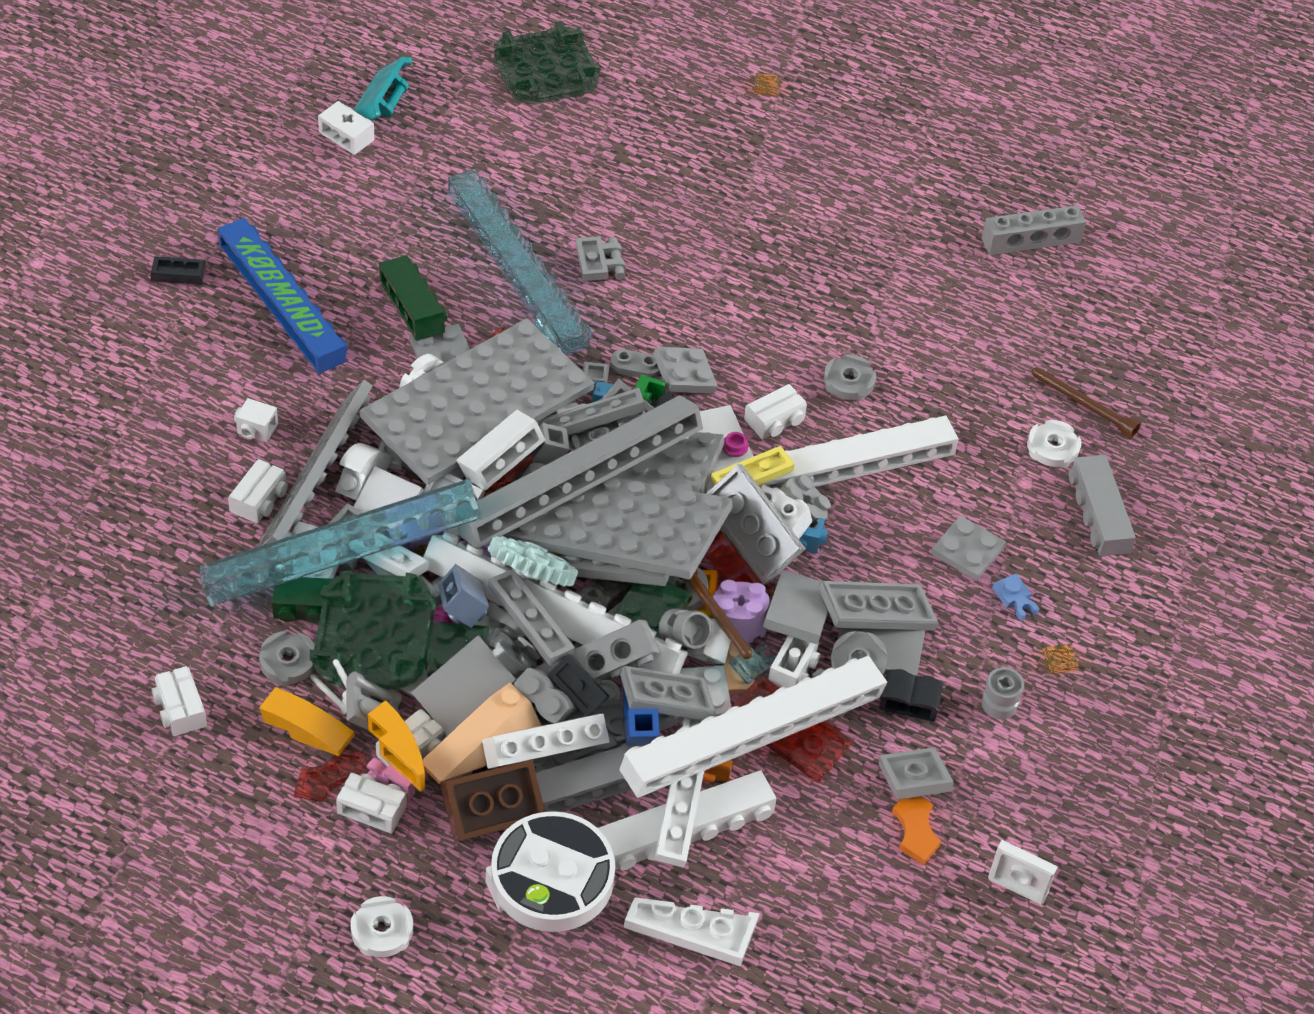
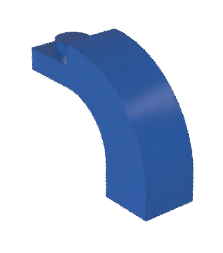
(640, 725)

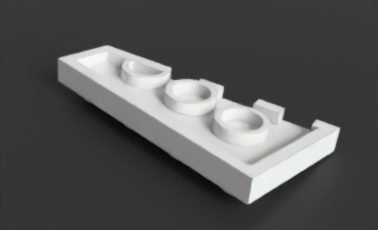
(703, 931)

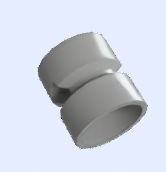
(687, 627)
(1002, 693)

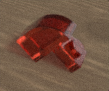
(729, 561)

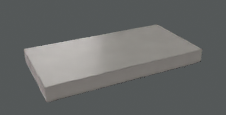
(756, 526)
(878, 605)
(797, 608)

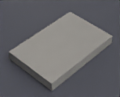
(902, 647)
(462, 684)
(668, 692)

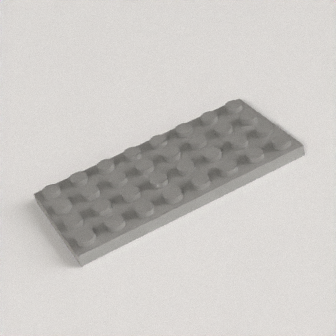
(467, 397)
(680, 466)
(631, 525)

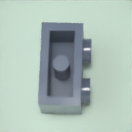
(463, 596)

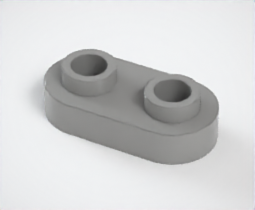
(634, 363)

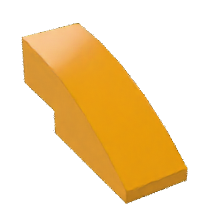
(305, 722)
(397, 743)

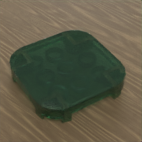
(546, 65)
(374, 628)

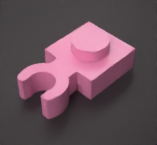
(389, 775)

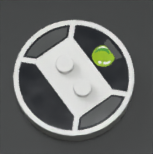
(552, 871)

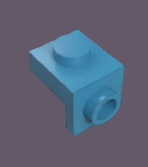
(813, 537)

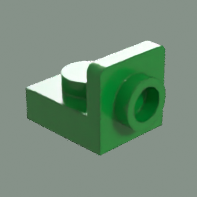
(650, 387)

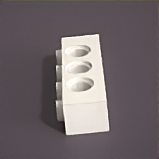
(545, 740)

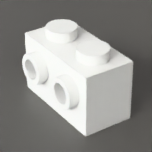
(794, 512)
(793, 662)

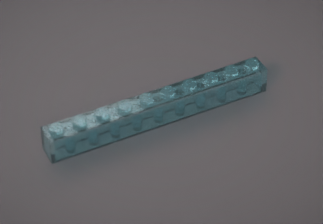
(517, 260)
(340, 542)

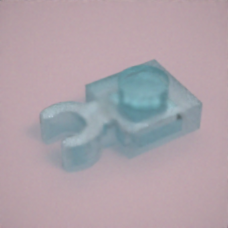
(755, 666)

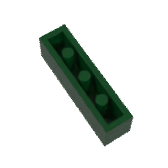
(412, 297)
(299, 599)

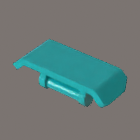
(371, 103)

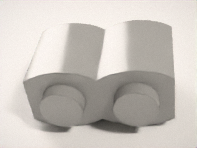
(548, 698)

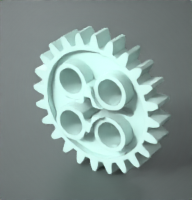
(532, 561)

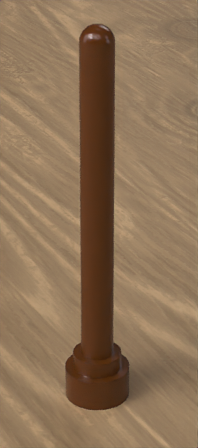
(1128, 426)
(719, 616)

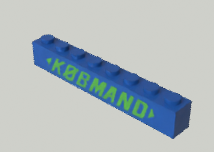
(282, 295)

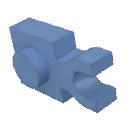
(1015, 593)

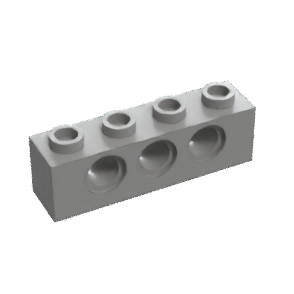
(1033, 230)
(635, 634)

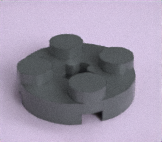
(512, 651)

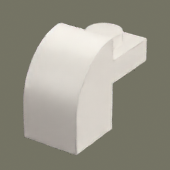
(358, 464)

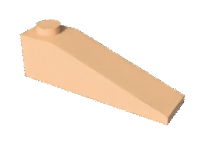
(463, 748)

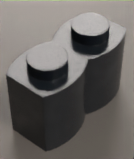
(911, 695)

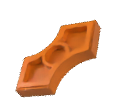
(918, 839)

